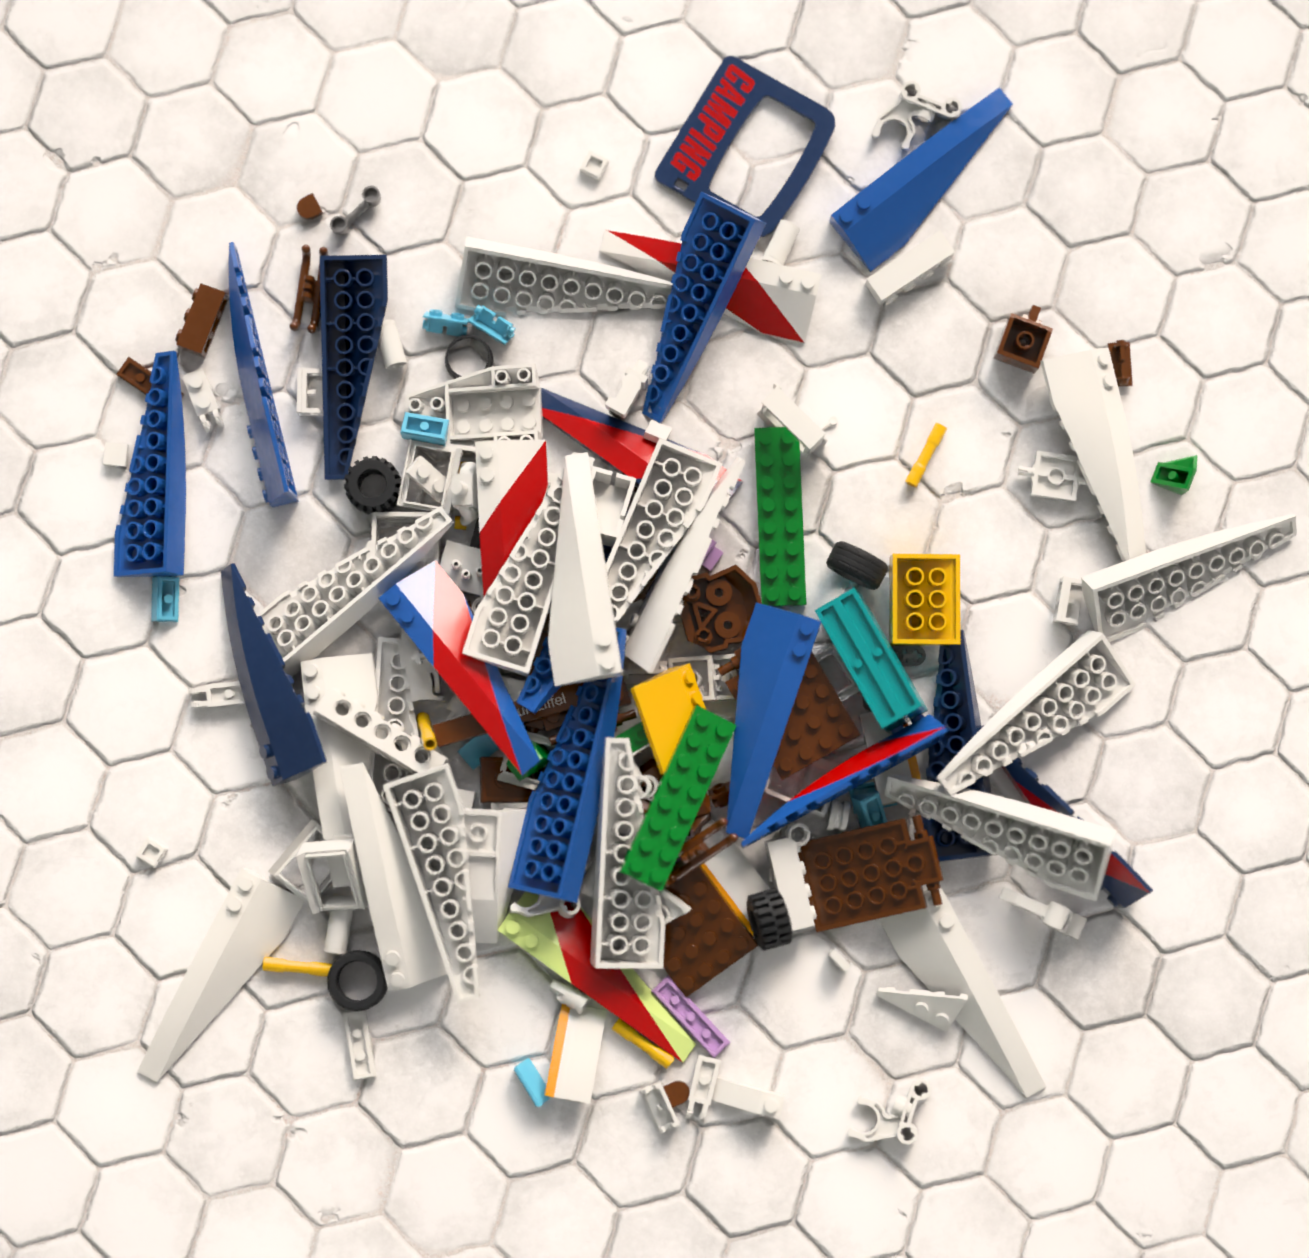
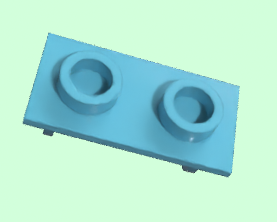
(454, 322)
(500, 330)

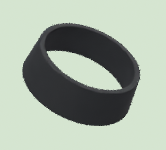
(490, 356)

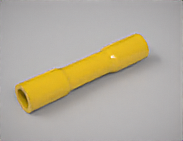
(931, 444)
(427, 735)
(283, 965)
(653, 1051)

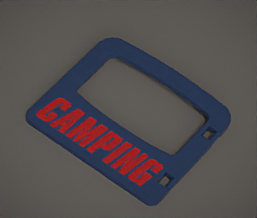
(718, 119)

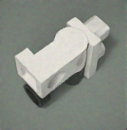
(632, 383)

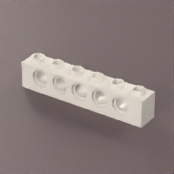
(405, 759)

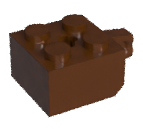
(1033, 332)

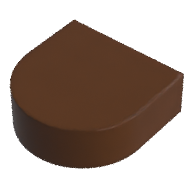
(308, 207)
(677, 1092)

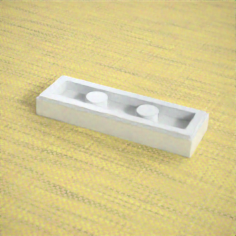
(359, 1044)

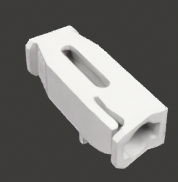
(419, 672)

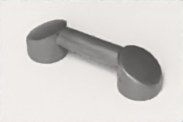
(341, 225)

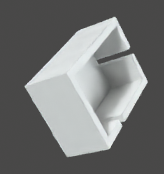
(611, 502)

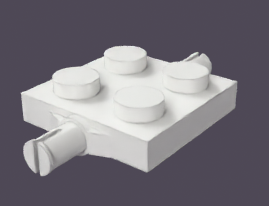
(1054, 476)

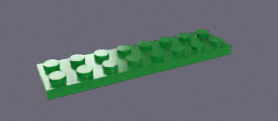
(780, 517)
(677, 798)

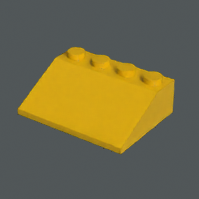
(924, 599)
(665, 708)

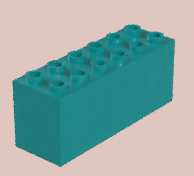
(871, 660)

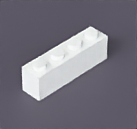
(909, 268)

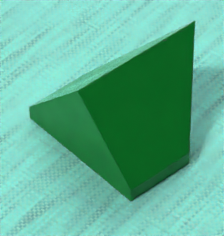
(1175, 474)

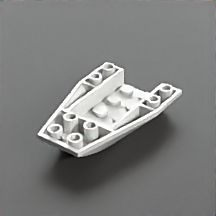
(485, 405)
(491, 850)

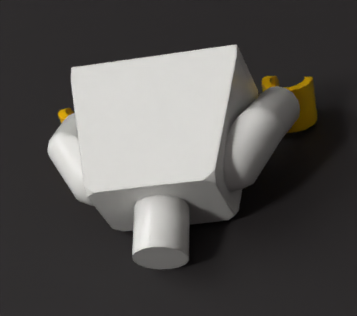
(465, 494)

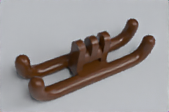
(308, 292)
(696, 852)

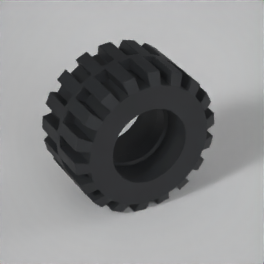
(360, 472)
(769, 919)

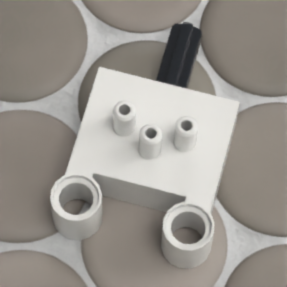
(464, 566)

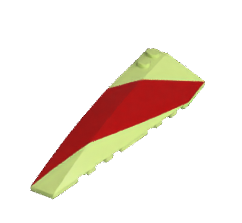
(566, 949)

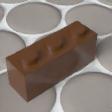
(202, 320)

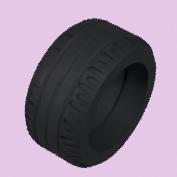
(857, 565)
(335, 989)

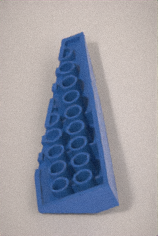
(897, 202)
(154, 512)
(768, 683)

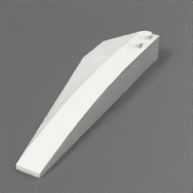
(1092, 413)
(660, 514)
(664, 600)
(518, 601)
(327, 606)
(1063, 695)
(435, 843)
(1045, 843)
(395, 905)
(945, 961)

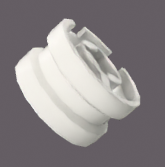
(838, 815)

